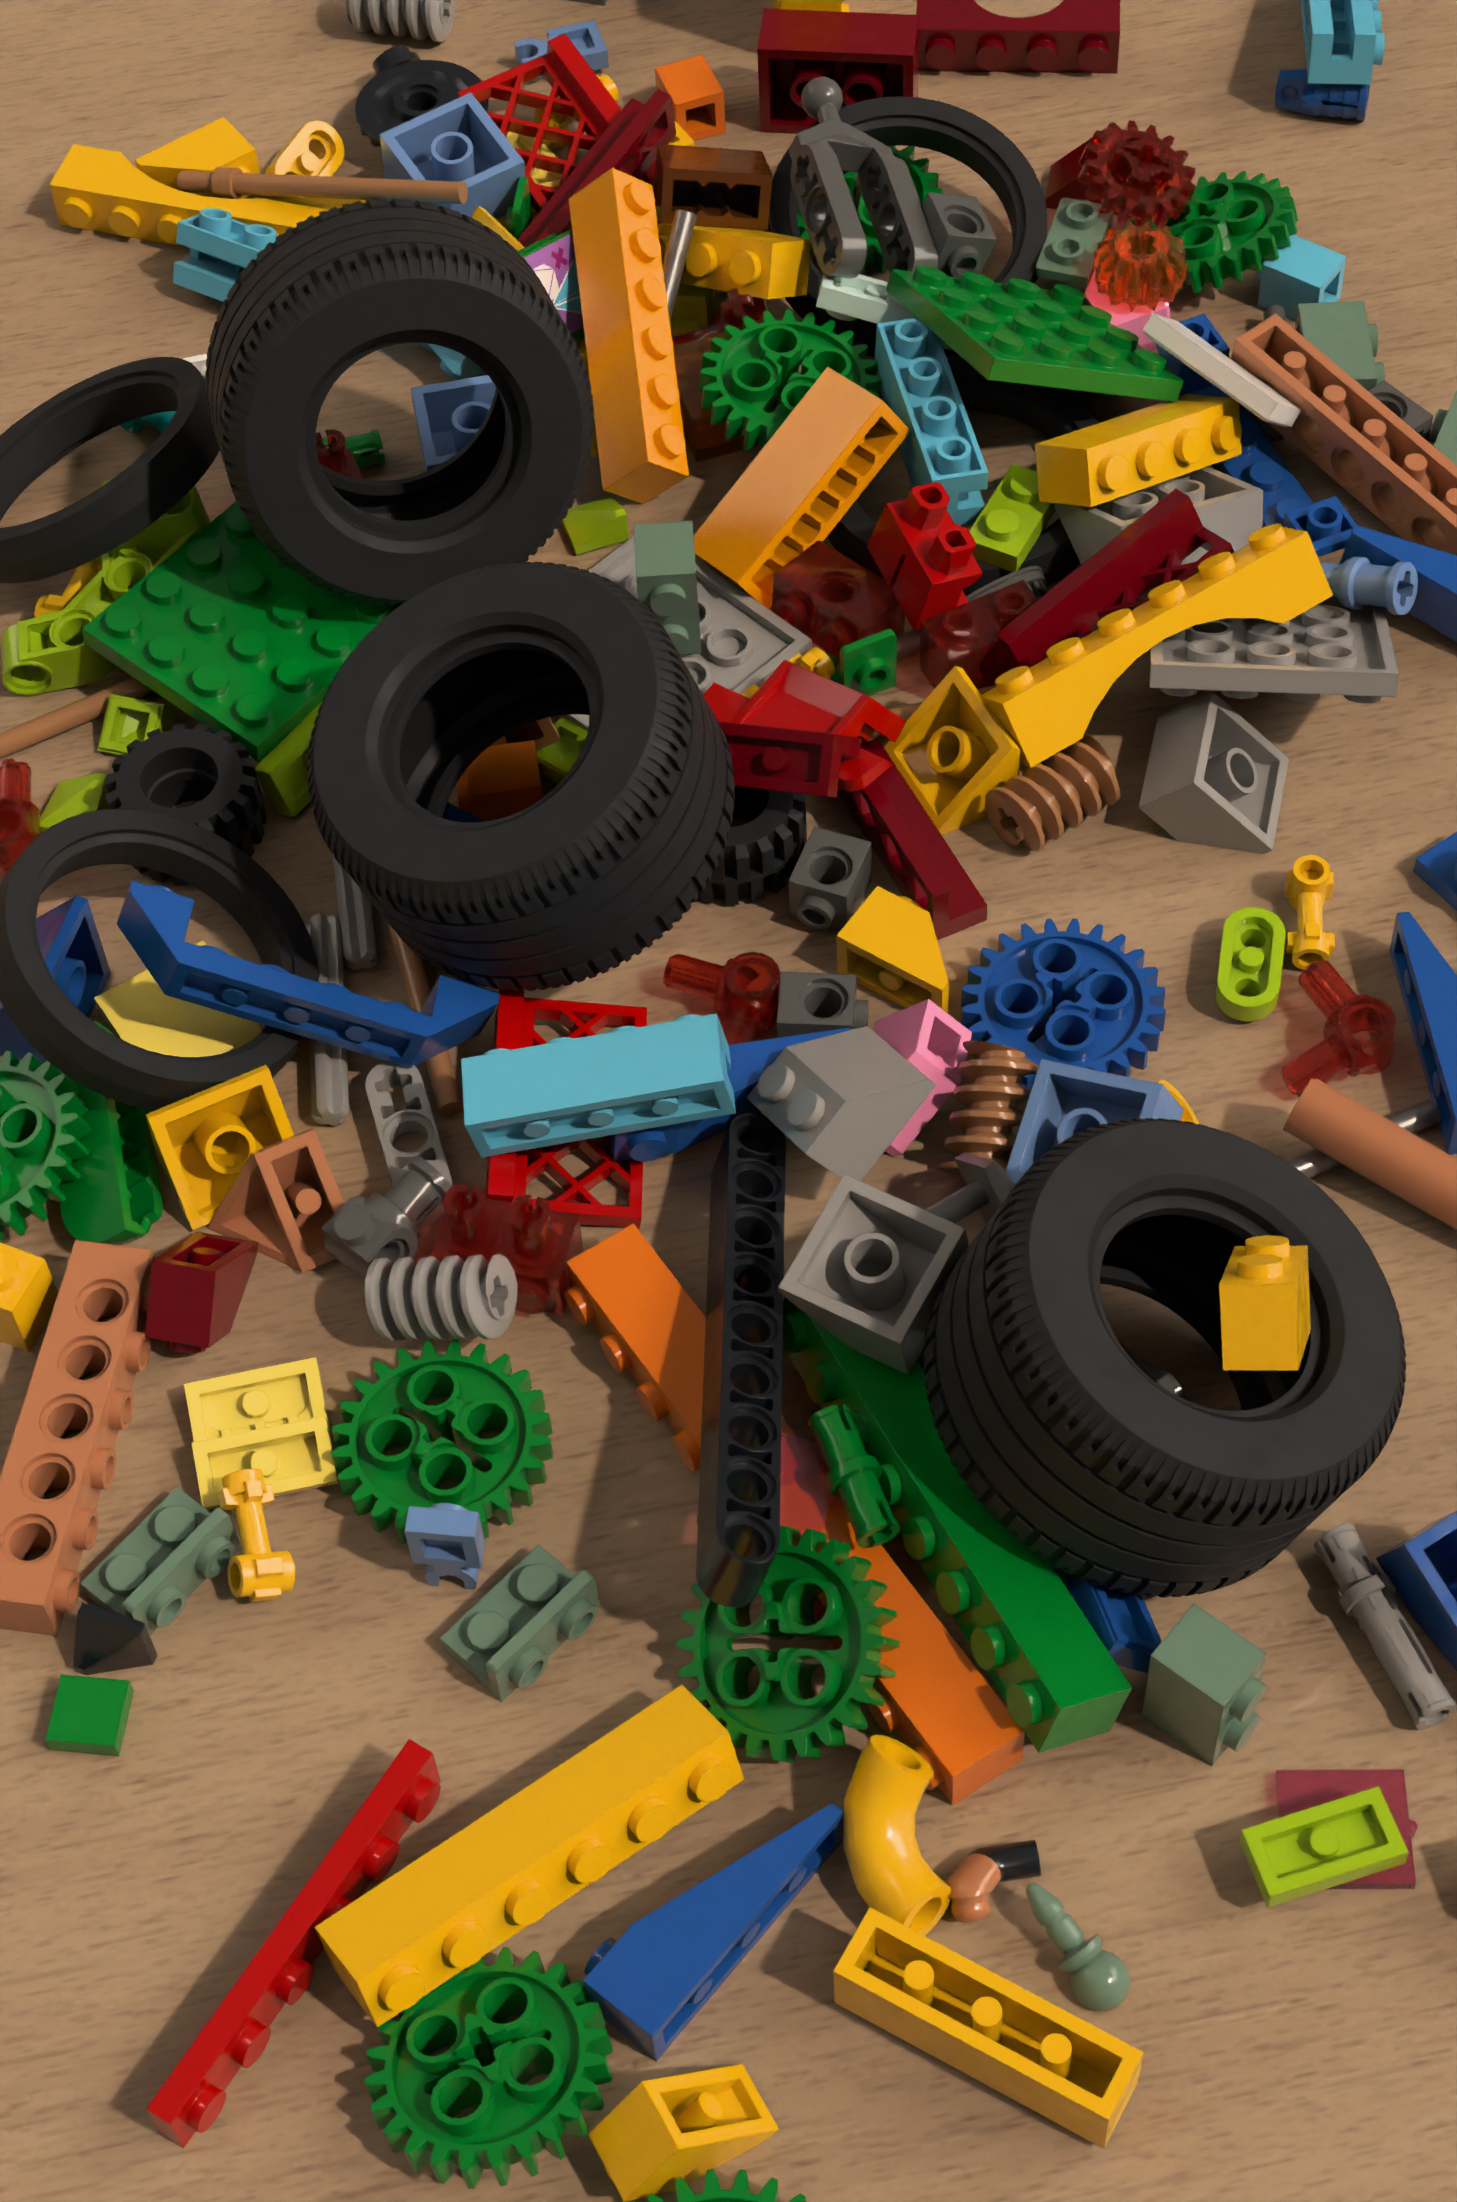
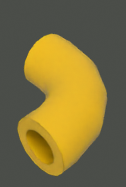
(882, 1835)

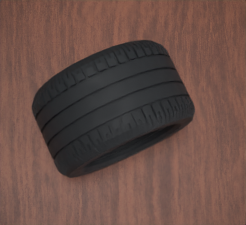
(372, 282)
(589, 864)
(1080, 1441)

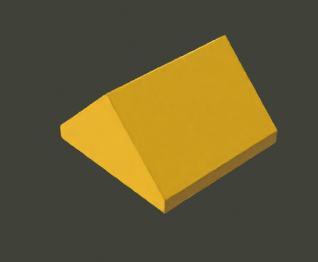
(954, 753)
(211, 1137)

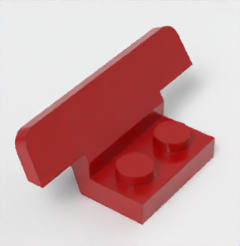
(813, 703)

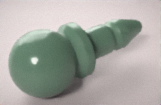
(1097, 1976)

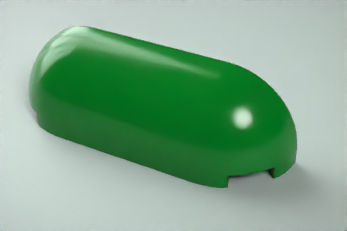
(119, 1178)

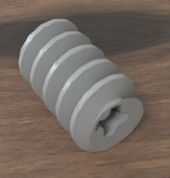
(404, 17)
(441, 1297)

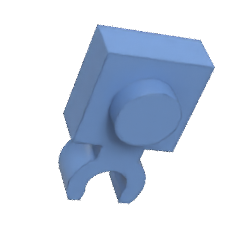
(583, 35)
(447, 1541)

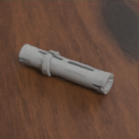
(1372, 1603)

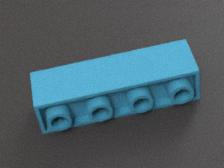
(1341, 40)
(217, 251)
(927, 400)
(597, 1085)

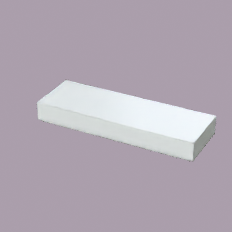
(1221, 371)

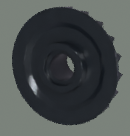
(409, 92)

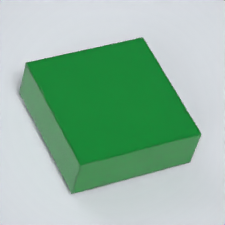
(89, 1715)

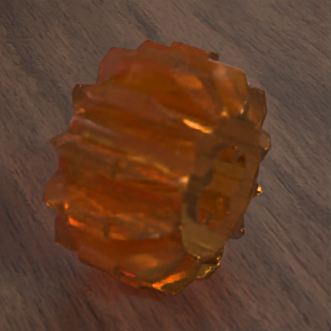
(1140, 265)

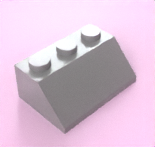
(1221, 501)

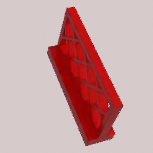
(580, 96)
(508, 1172)

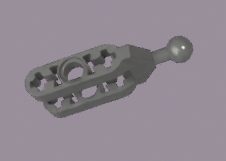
(825, 200)

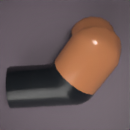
(984, 1870)

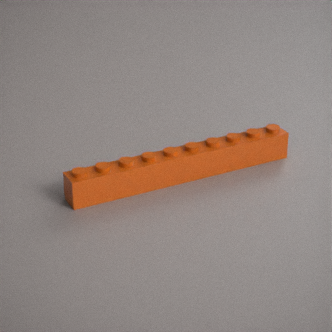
(937, 1693)

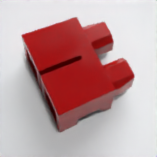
(924, 553)

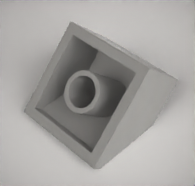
(1214, 778)
(841, 1098)
(874, 1271)

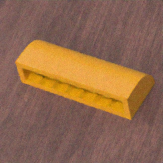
(799, 484)

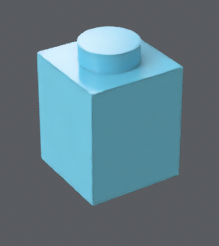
(1301, 275)

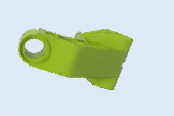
(50, 649)

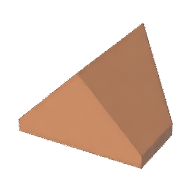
(283, 1202)

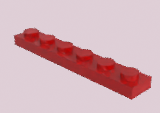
(285, 1961)

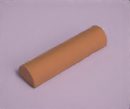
(1376, 1149)

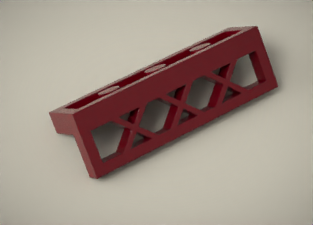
(625, 145)
(1113, 578)
(787, 758)
(914, 849)

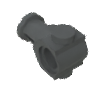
(387, 1223)

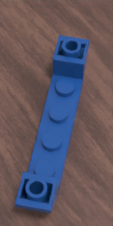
(1261, 465)
(156, 927)

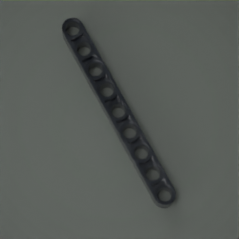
(742, 1365)

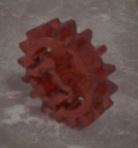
(1136, 174)

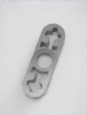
(415, 1117)

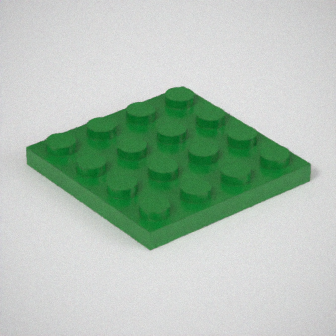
(1033, 334)
(233, 634)

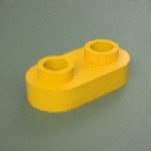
(296, 158)

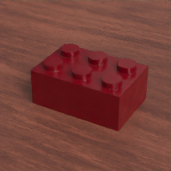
(860, 51)

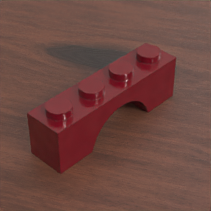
(1067, 39)

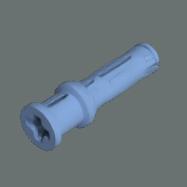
(1363, 583)

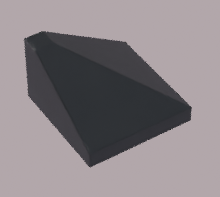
(110, 1641)

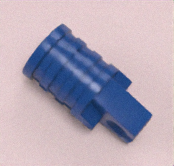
(1319, 100)

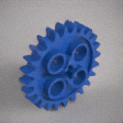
(1023, 981)

